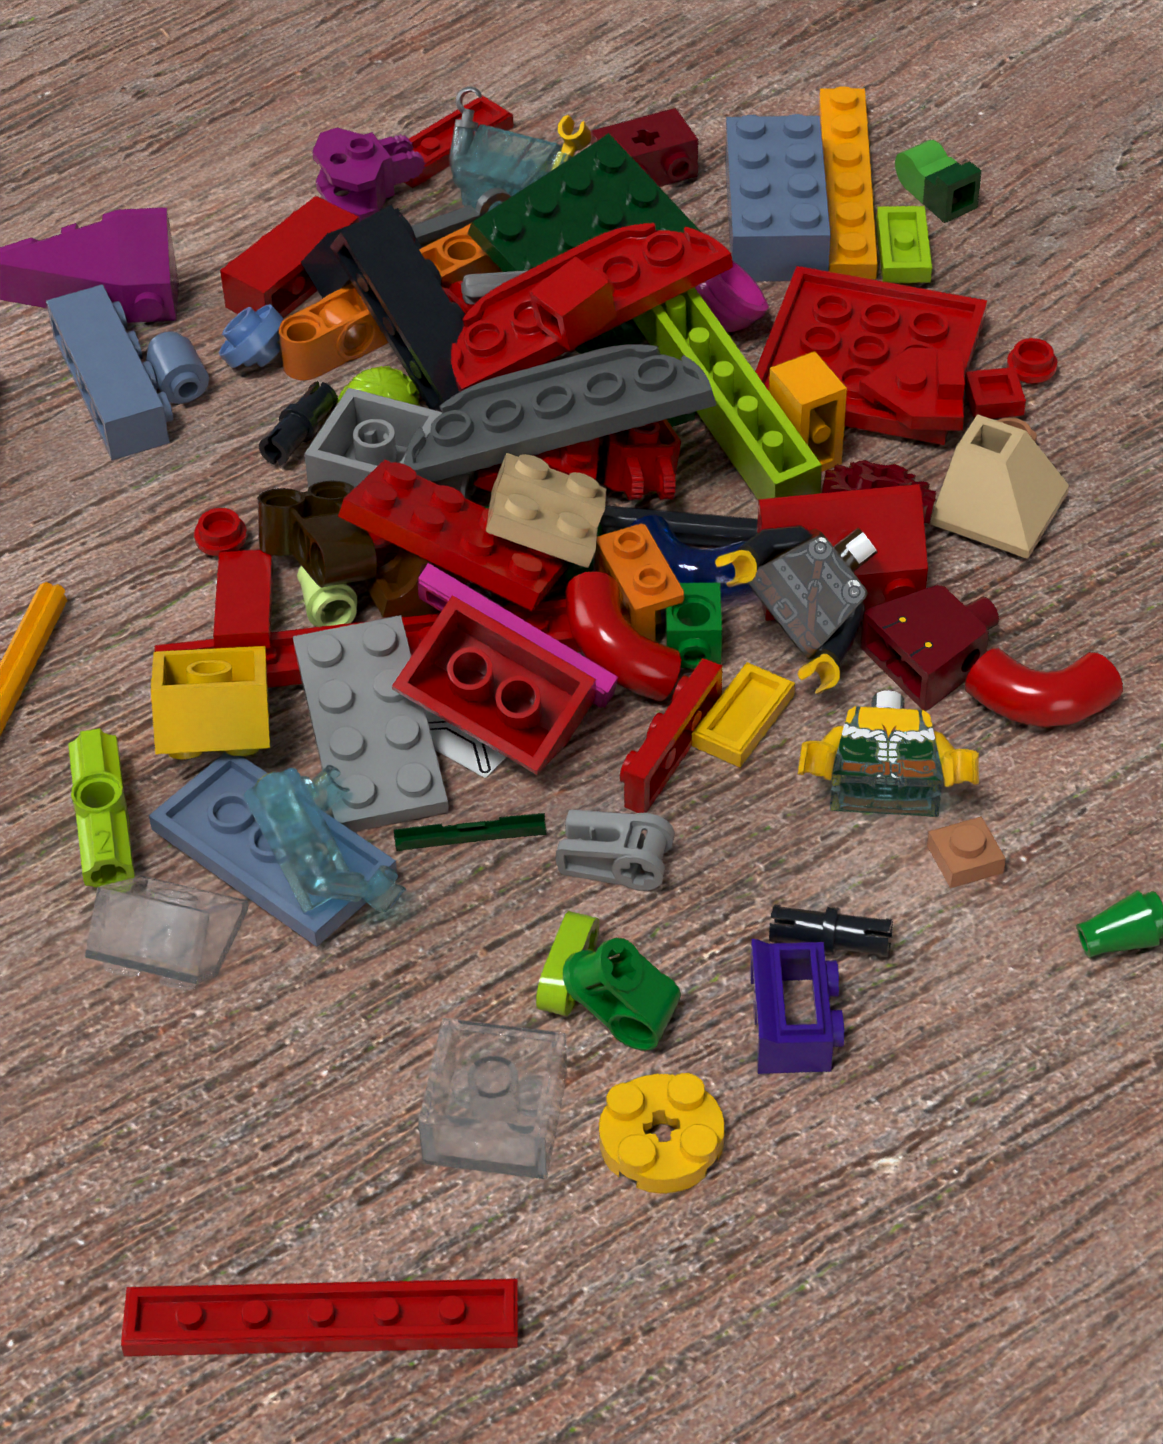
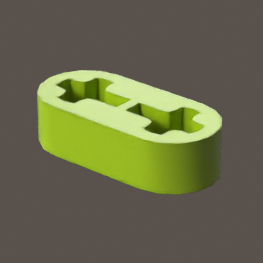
(575, 934)

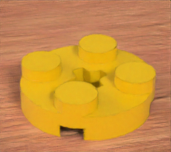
(666, 1100)

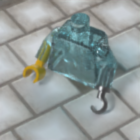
(504, 159)

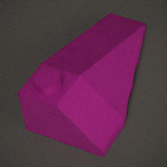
(124, 252)

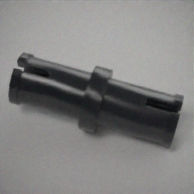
(298, 423)
(832, 928)

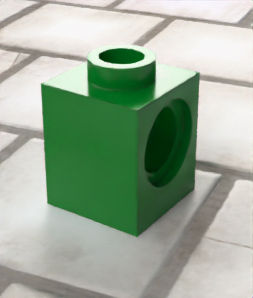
(696, 624)

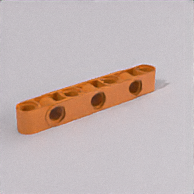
(341, 324)

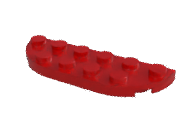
(642, 265)

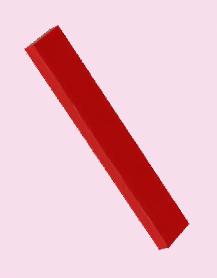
(320, 1317)

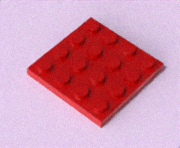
(863, 325)

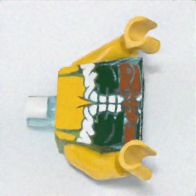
(888, 760)

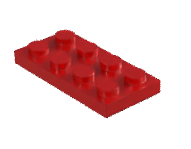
(449, 532)

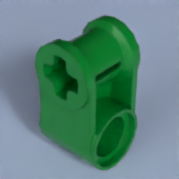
(630, 992)

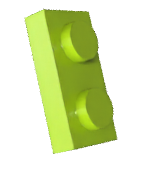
(903, 244)

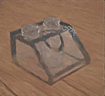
(163, 930)

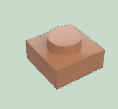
(966, 852)

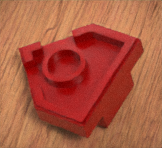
(921, 388)

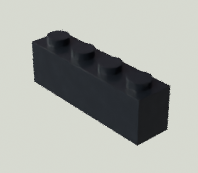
(404, 299)

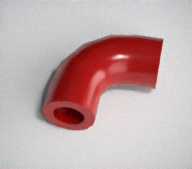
(610, 641)
(1042, 696)

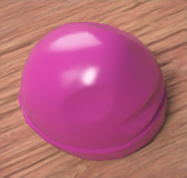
(734, 298)

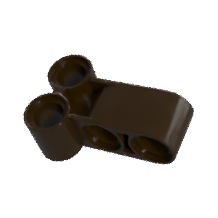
(314, 534)

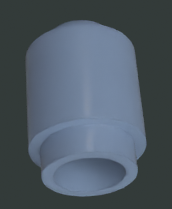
(177, 367)

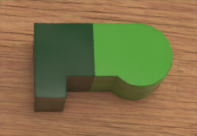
(937, 178)

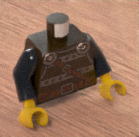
(807, 590)

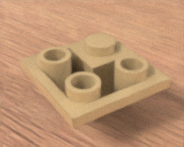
(999, 488)

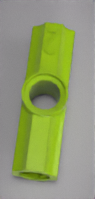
(100, 808)

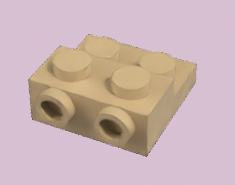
(546, 509)

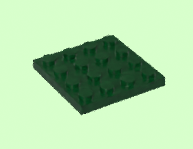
(572, 204)

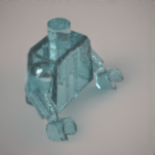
(303, 846)

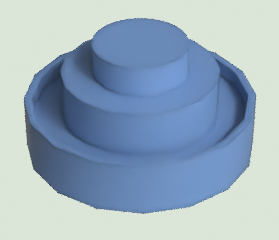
(252, 337)

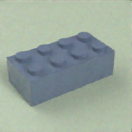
(776, 195)

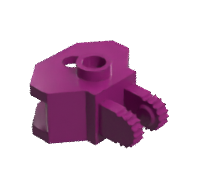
(363, 168)

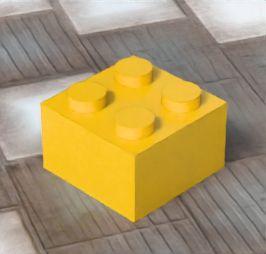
(210, 701)

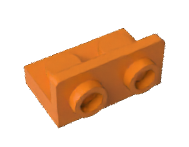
(642, 575)

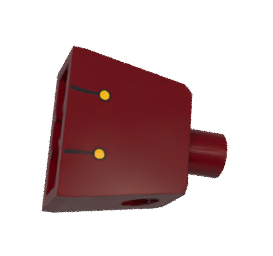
(928, 641)

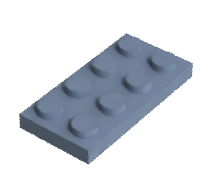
(219, 832)

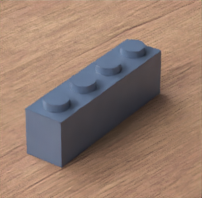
(110, 371)

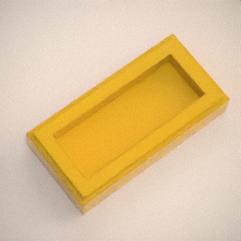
(743, 714)

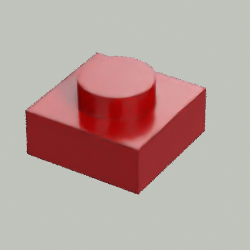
(995, 393)

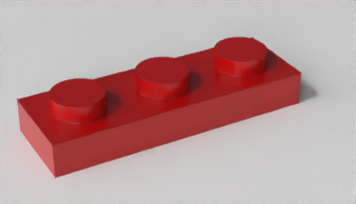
(669, 737)

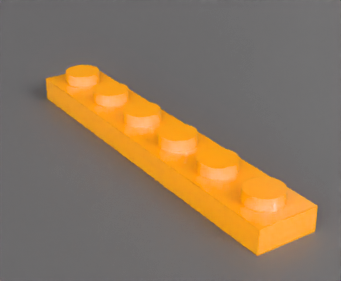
(848, 181)

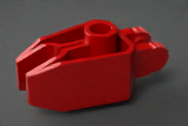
(642, 460)

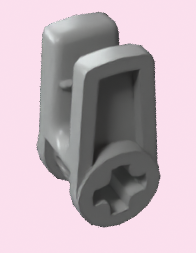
(613, 848)

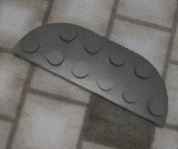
(557, 408)

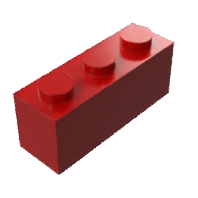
(272, 266)

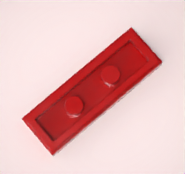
(436, 140)
(243, 599)

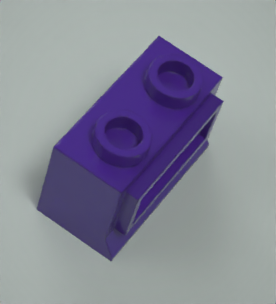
(802, 1046)

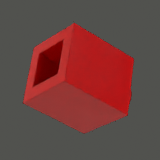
(573, 303)

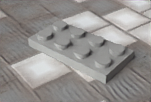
(367, 727)

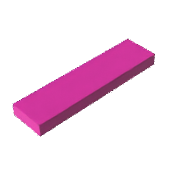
(438, 587)

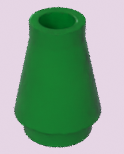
(1124, 926)

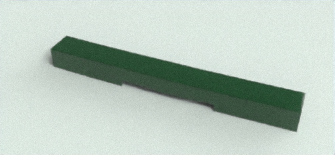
(441, 835)

